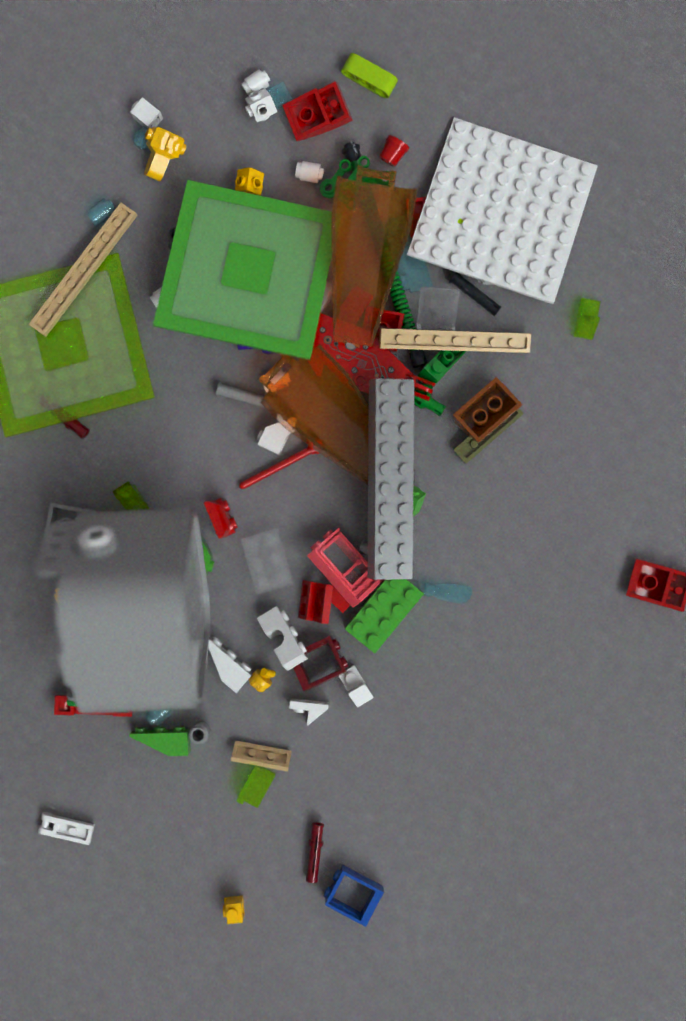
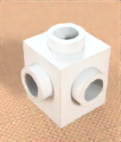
(260, 105)

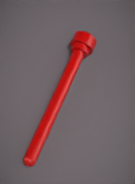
(277, 467)

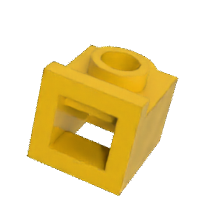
(234, 909)

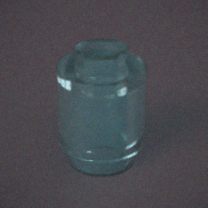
(101, 211)
(157, 716)

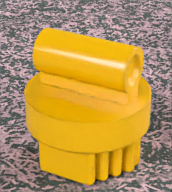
(261, 679)

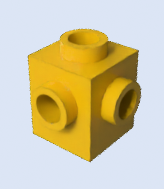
(249, 181)

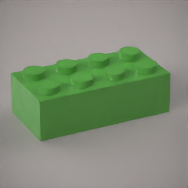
(383, 612)

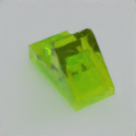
(587, 319)
(130, 497)

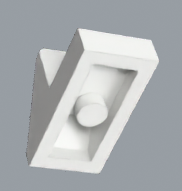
(356, 686)
(314, 708)

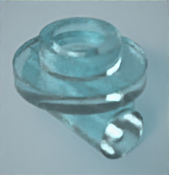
(139, 138)

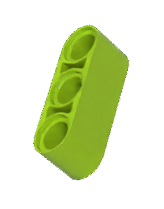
(369, 75)

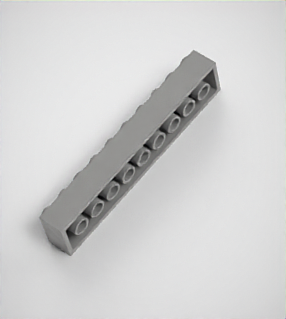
(390, 479)

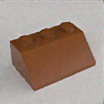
(486, 410)

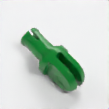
(432, 404)

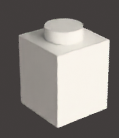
(146, 113)

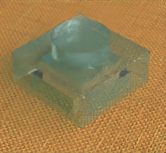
(280, 95)

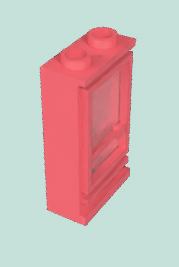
(343, 567)

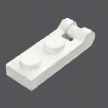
(66, 828)

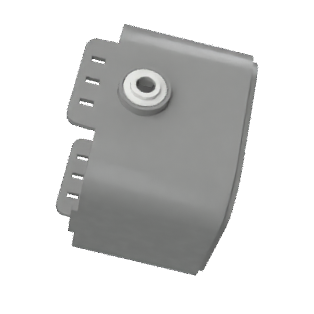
(130, 608)

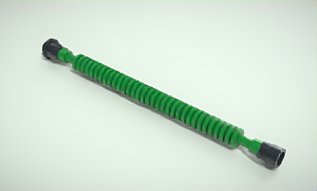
(417, 357)

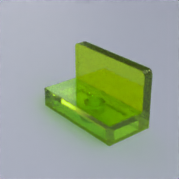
(256, 786)

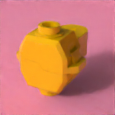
(163, 147)

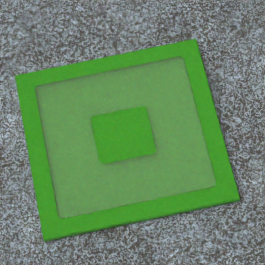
(246, 270)

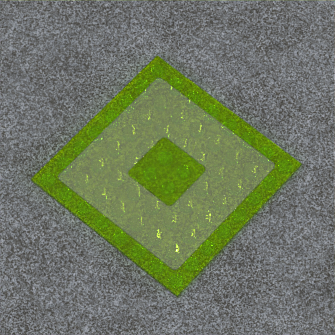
(84, 363)

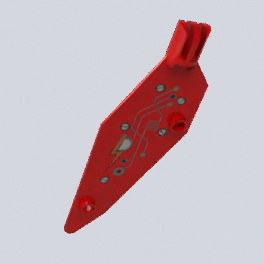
(366, 362)

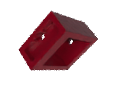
(342, 662)

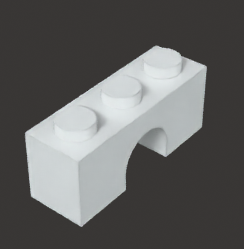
(290, 651)

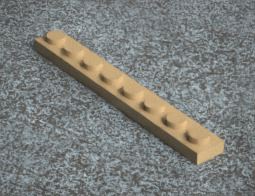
(83, 269)
(454, 340)

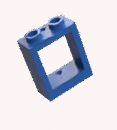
(360, 917)

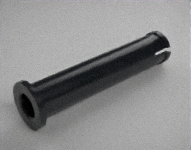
(474, 293)

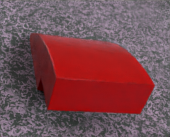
(317, 112)
(658, 585)

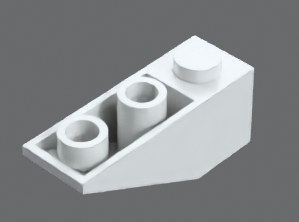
(231, 670)

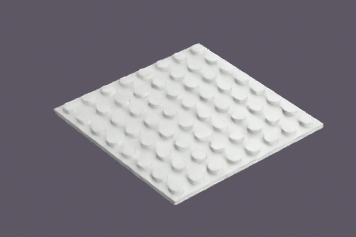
(515, 209)

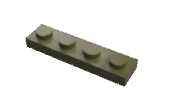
(469, 448)

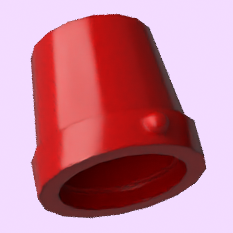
(393, 150)

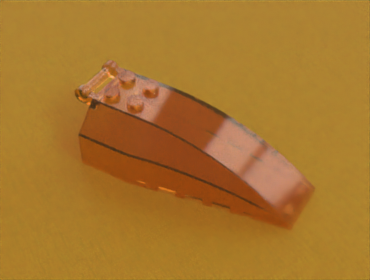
(366, 247)
(322, 409)

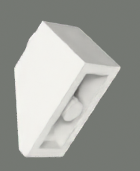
(273, 438)

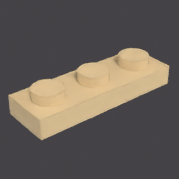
(261, 756)

